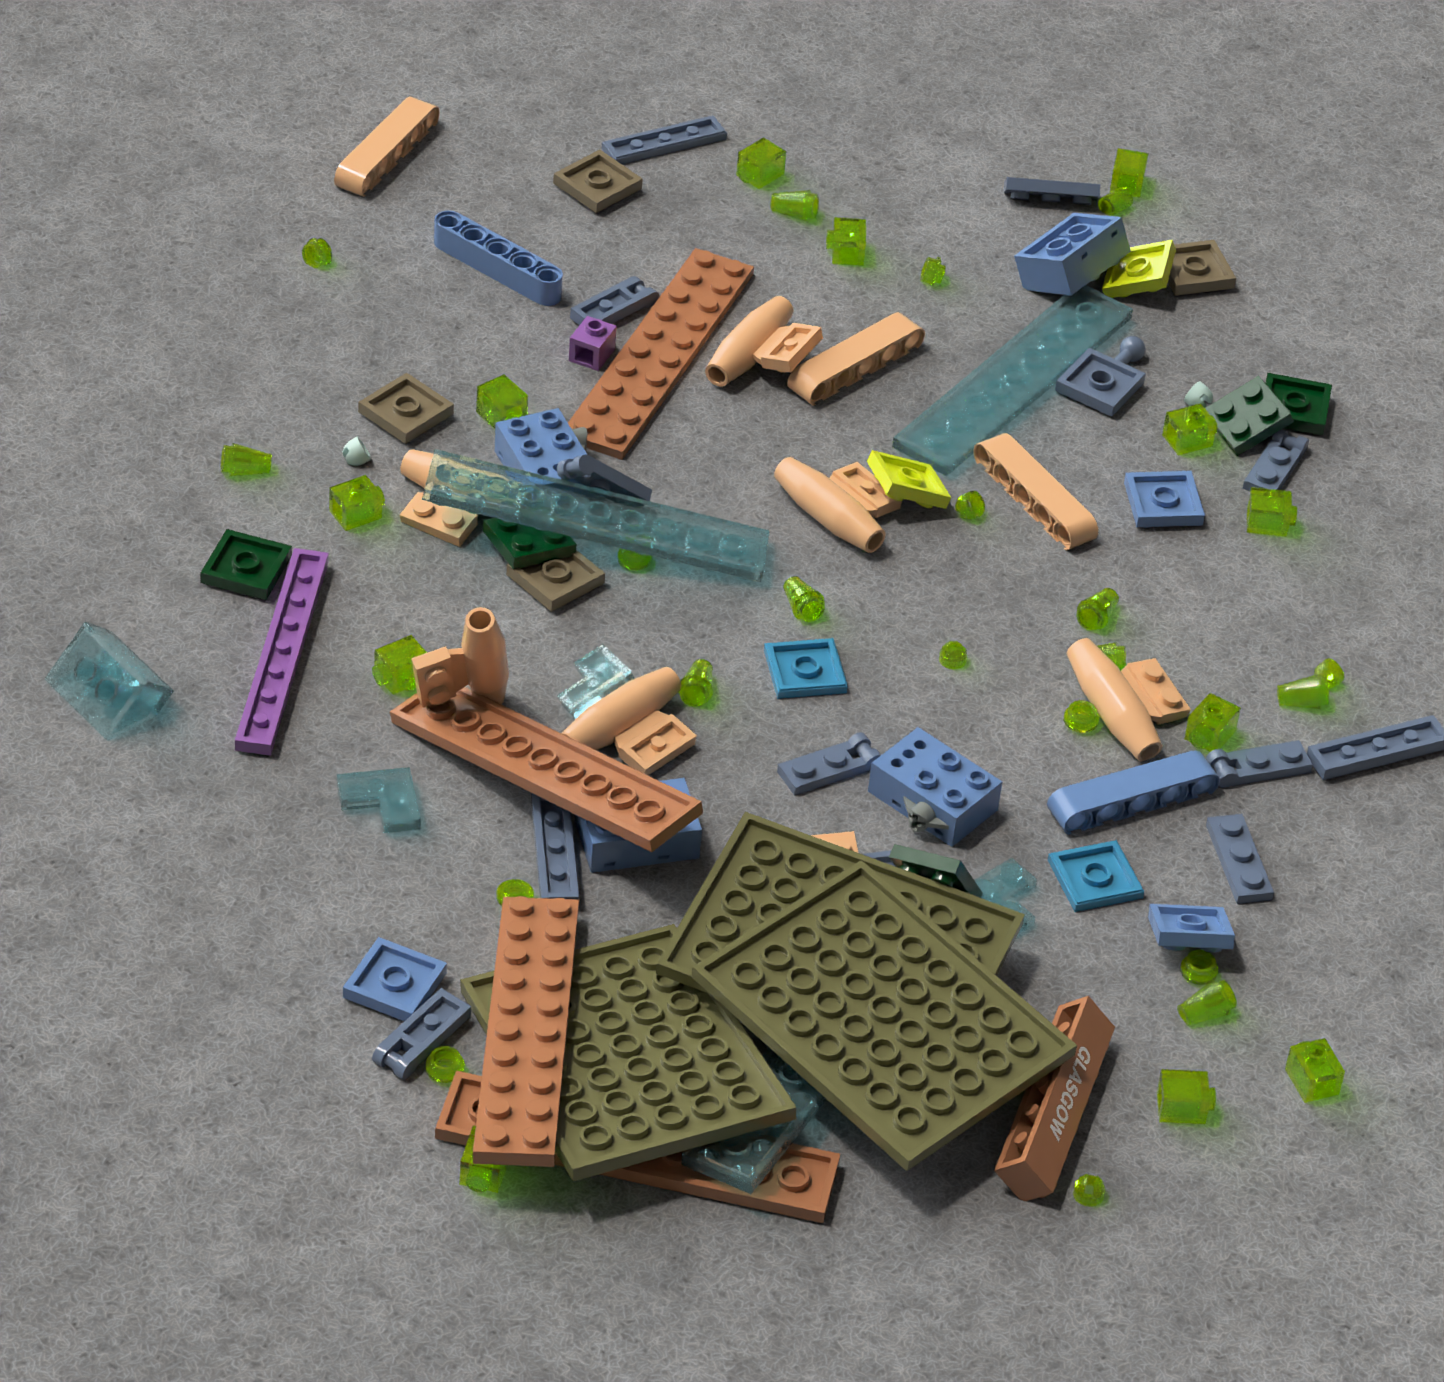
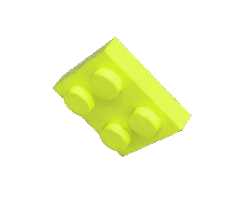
(1141, 270)
(908, 480)

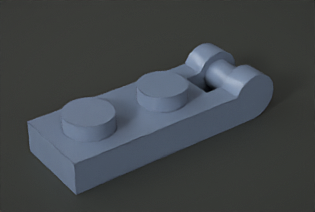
(616, 302)
(1276, 462)
(601, 476)
(1259, 763)
(828, 764)
(422, 1033)

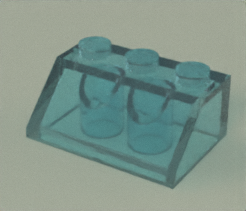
(107, 682)

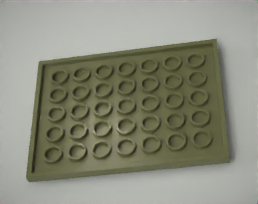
(776, 865)
(884, 1013)
(648, 1061)

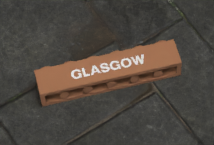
(1055, 1105)

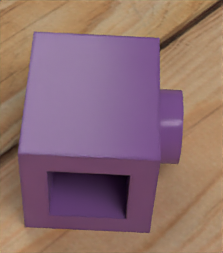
(592, 343)

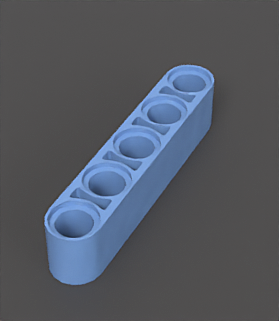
(498, 258)
(1132, 790)

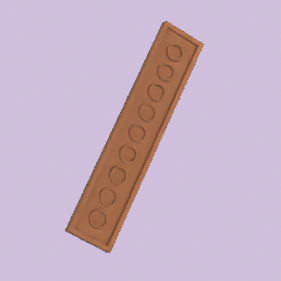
(659, 351)
(552, 766)
(527, 1033)
(794, 1187)

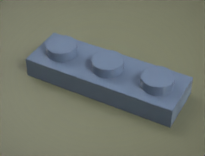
(1052, 190)
(1239, 858)

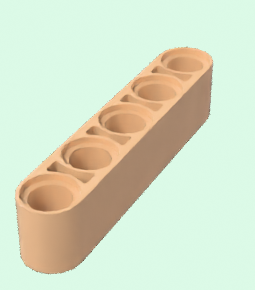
(385, 145)
(855, 357)
(1037, 490)

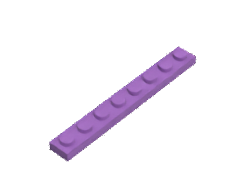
(281, 652)

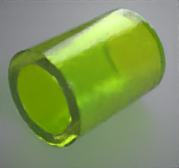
(1116, 201)

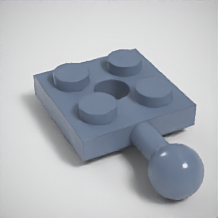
(1119, 378)

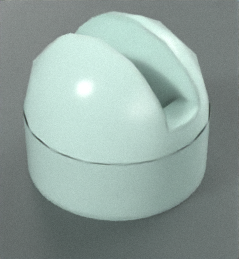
(1199, 394)
(356, 452)

